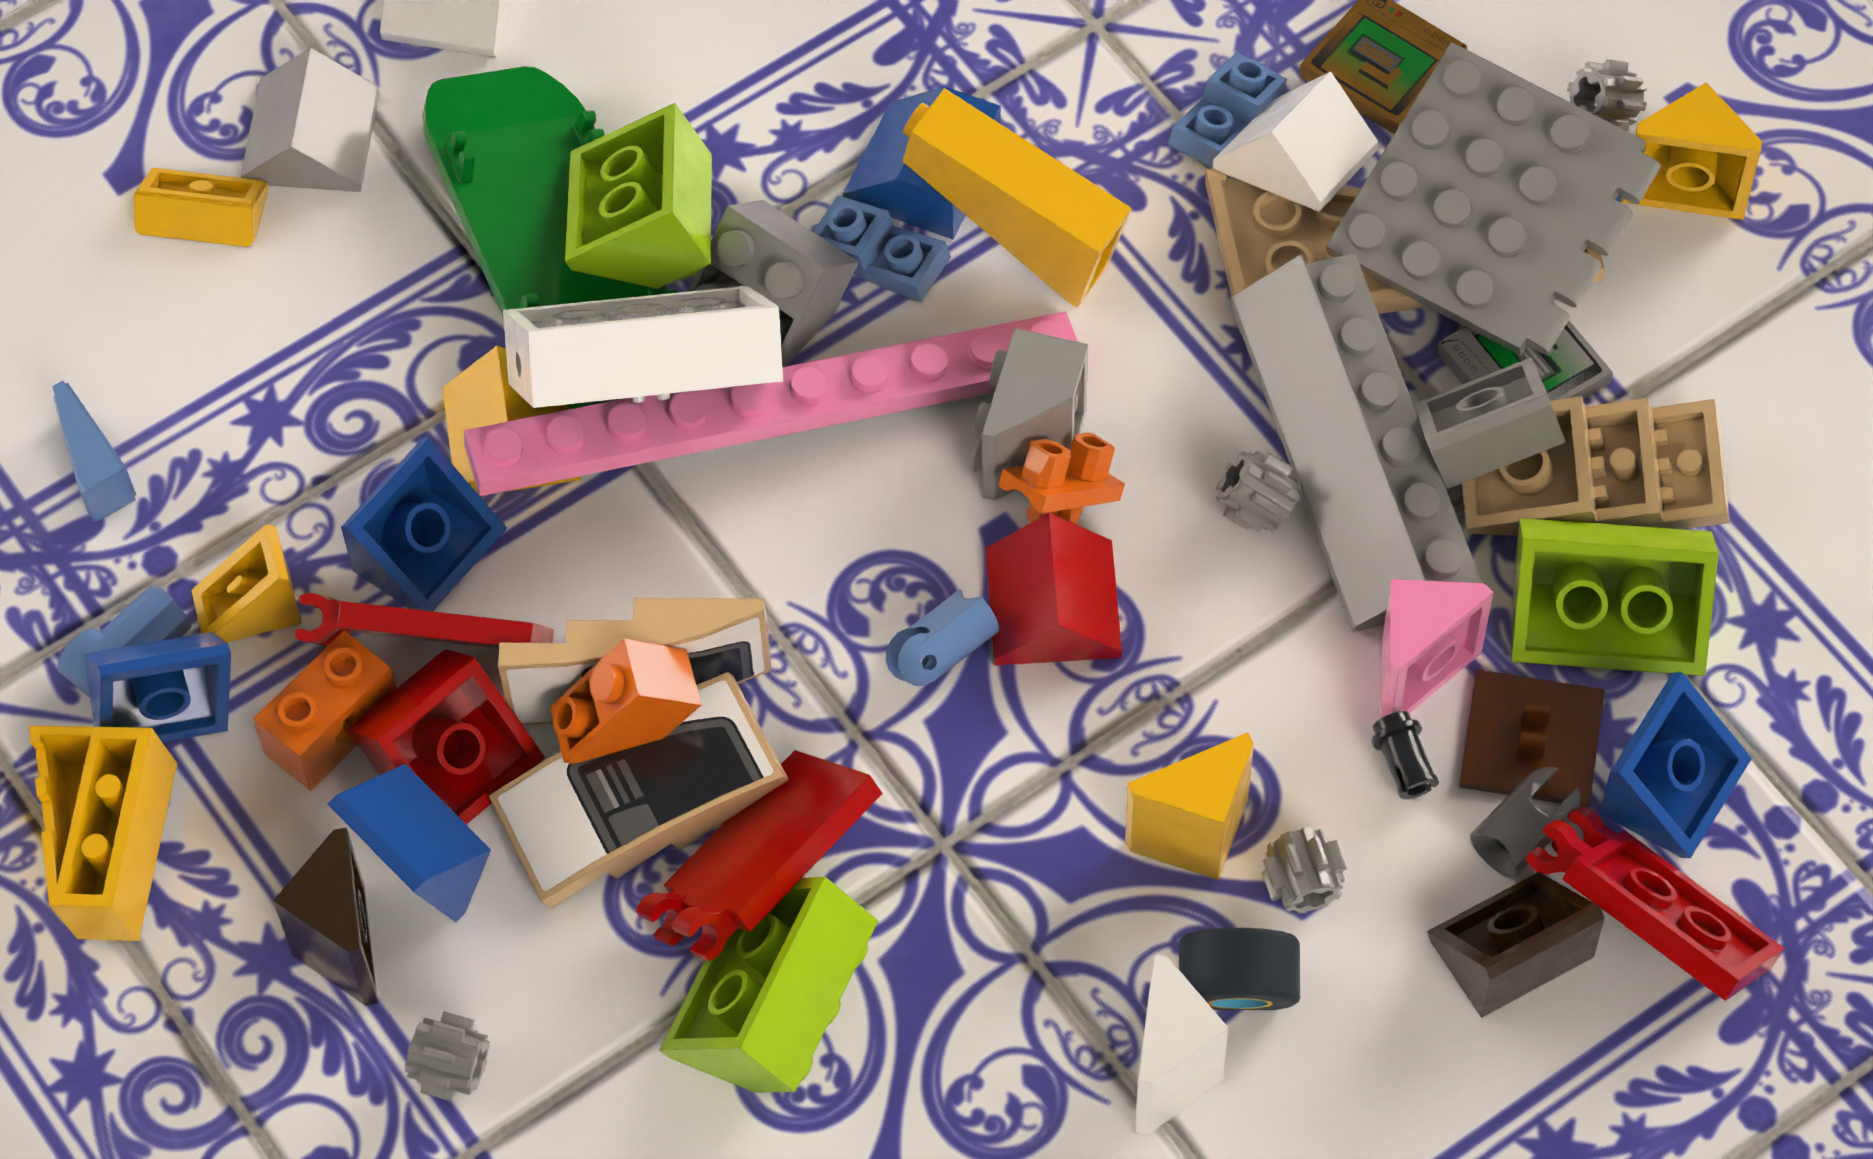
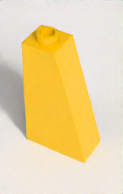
(1017, 194)

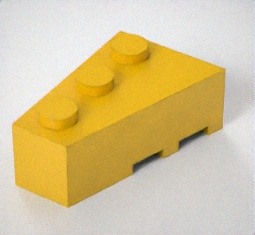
(102, 823)

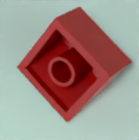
(450, 733)

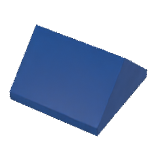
(420, 530)
(163, 685)
(1675, 771)
(416, 837)

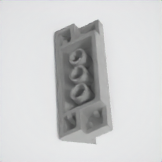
(1351, 433)

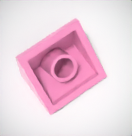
(1429, 638)

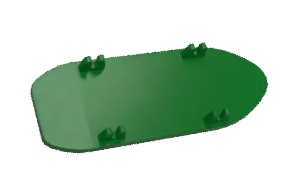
(507, 165)

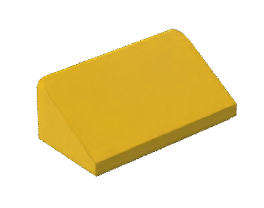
(199, 207)

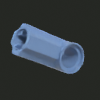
(147, 619)

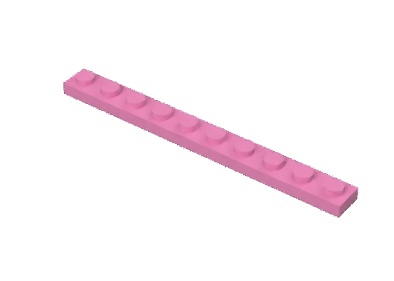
(691, 422)

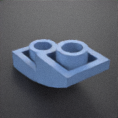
(1228, 105)
(886, 254)

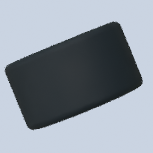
(1242, 967)

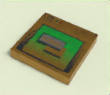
(1380, 58)

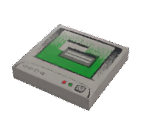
(1566, 372)

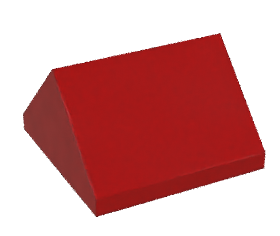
(1053, 594)

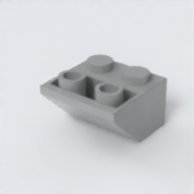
(782, 263)
(1035, 397)

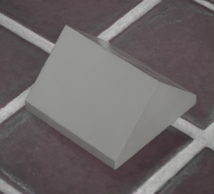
(311, 125)
(1489, 423)

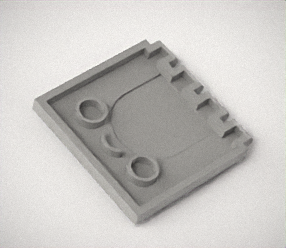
(1495, 202)

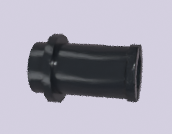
(1404, 753)

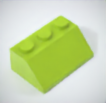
(641, 202)
(1613, 596)
(773, 990)

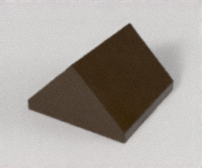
(328, 918)
(1518, 940)

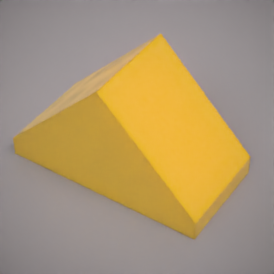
(248, 591)

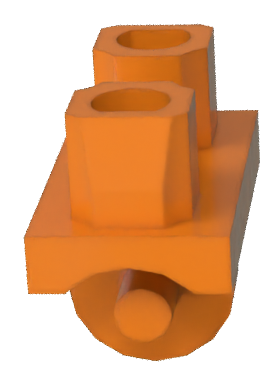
(1065, 479)

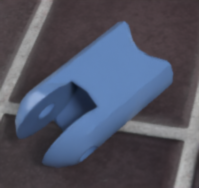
(940, 639)

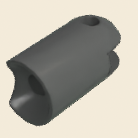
(1517, 825)

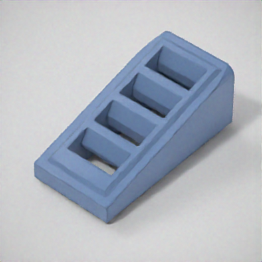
(97, 467)

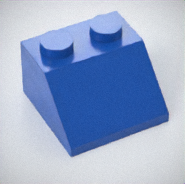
(891, 185)

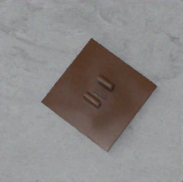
(1529, 726)

